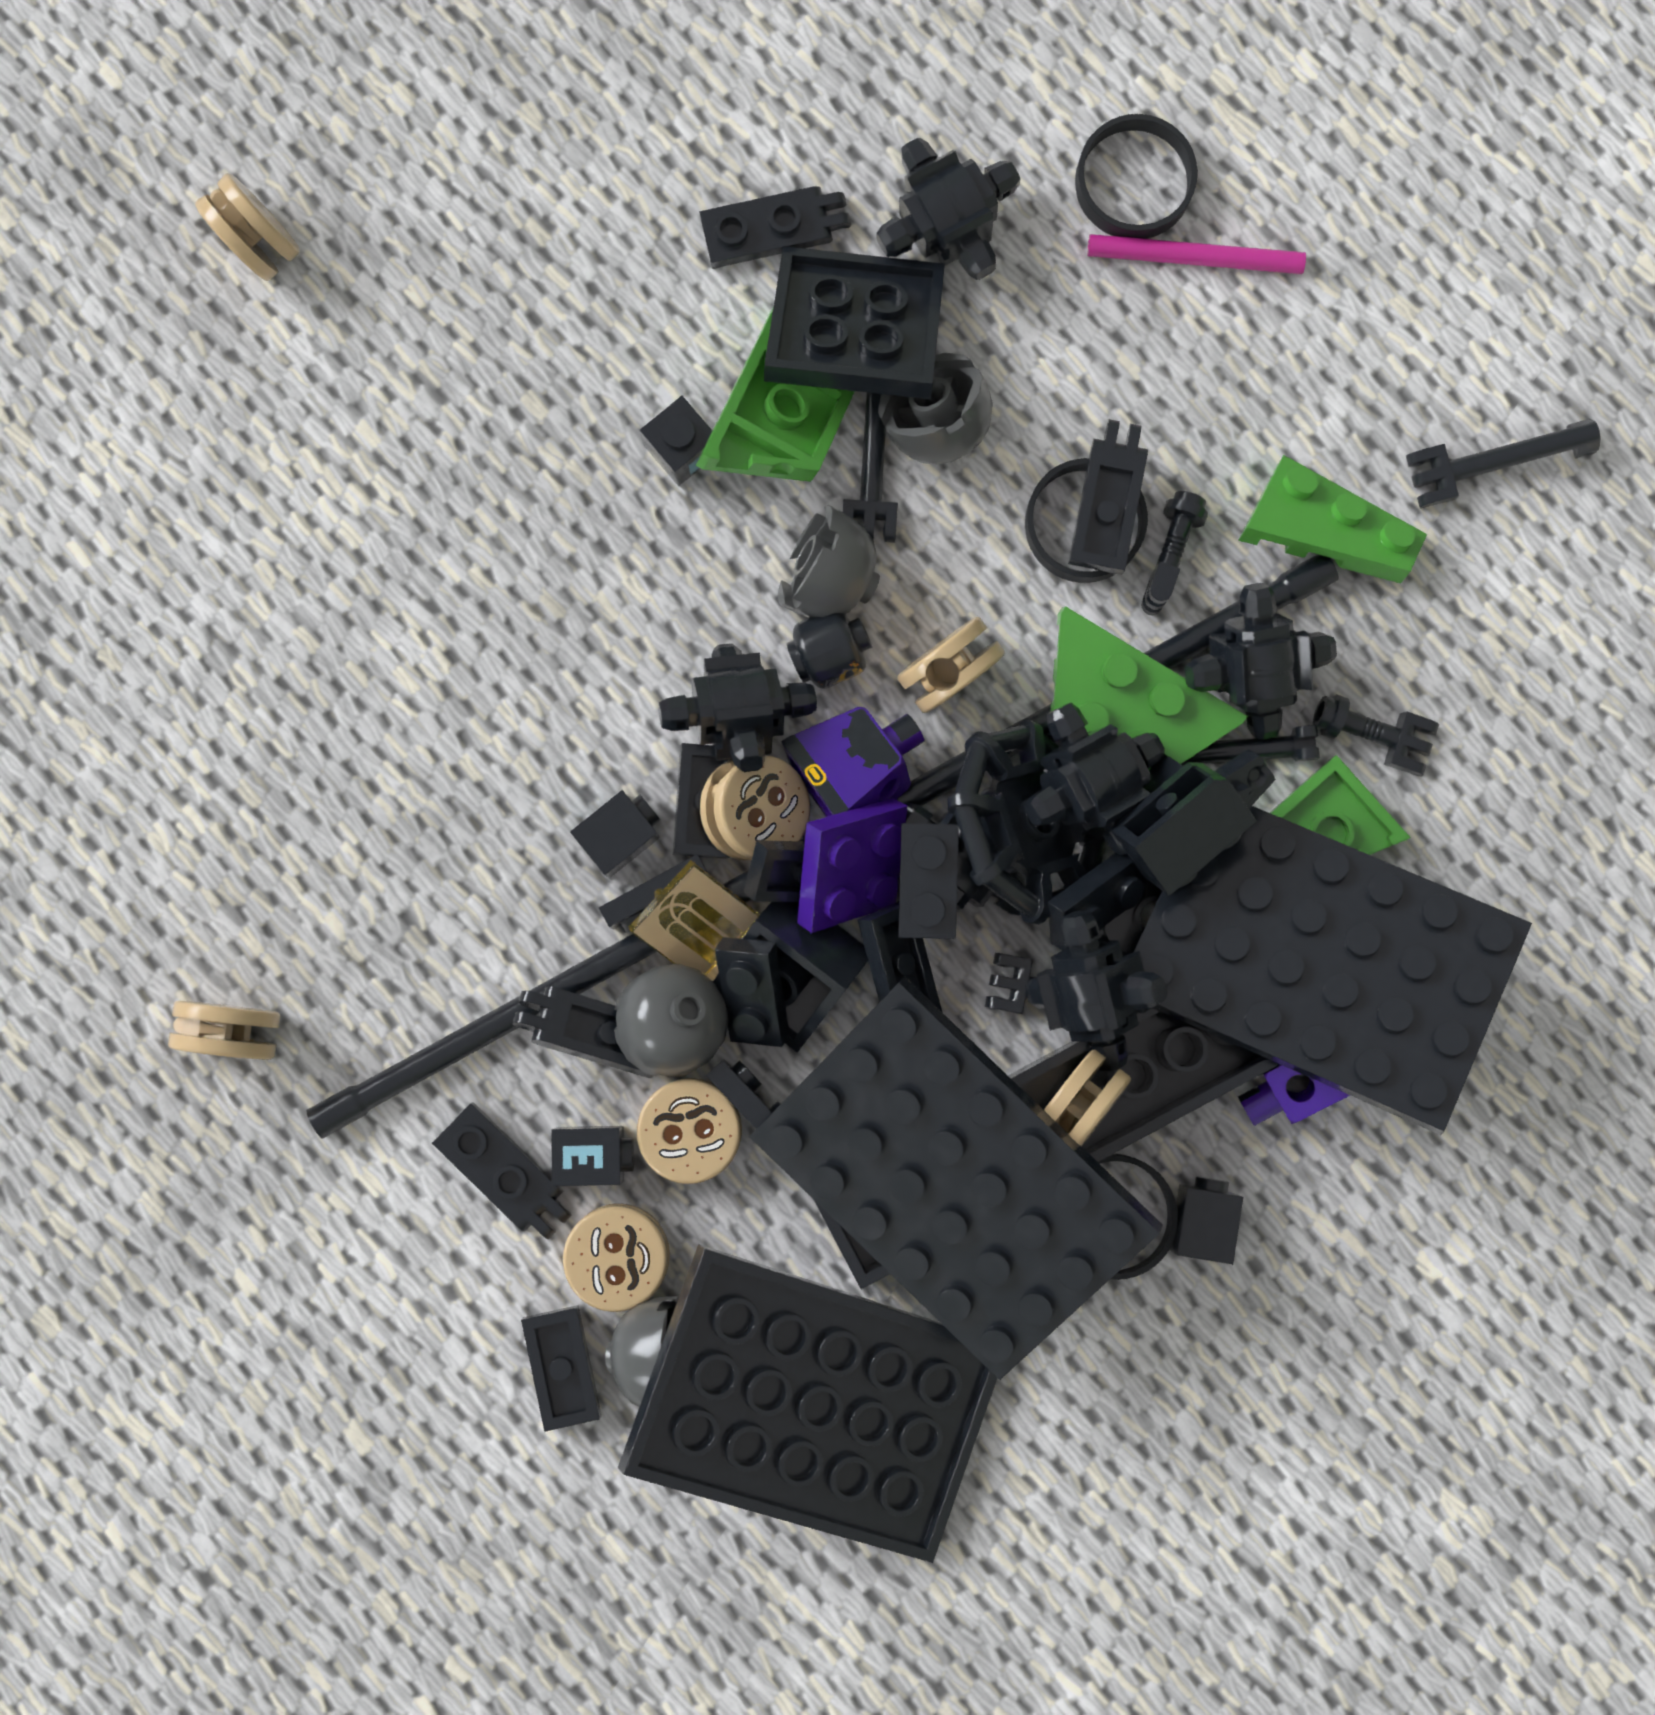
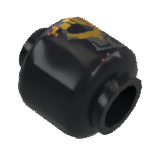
(829, 649)

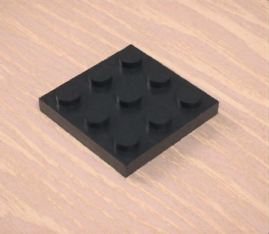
(855, 322)

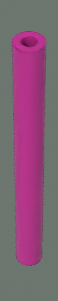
(1196, 254)

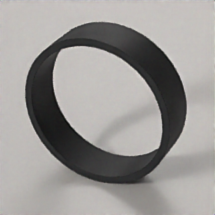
(1147, 124)
(1045, 559)
(1172, 1219)

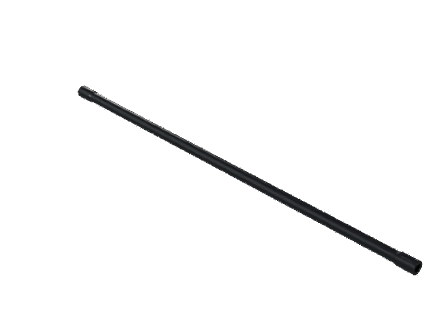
(358, 1100)

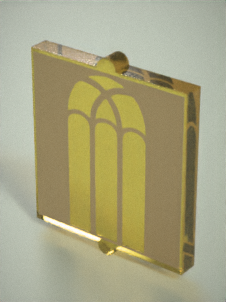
(692, 918)

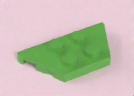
(773, 425)
(1133, 691)

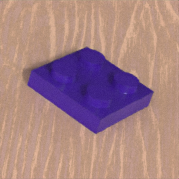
(851, 864)

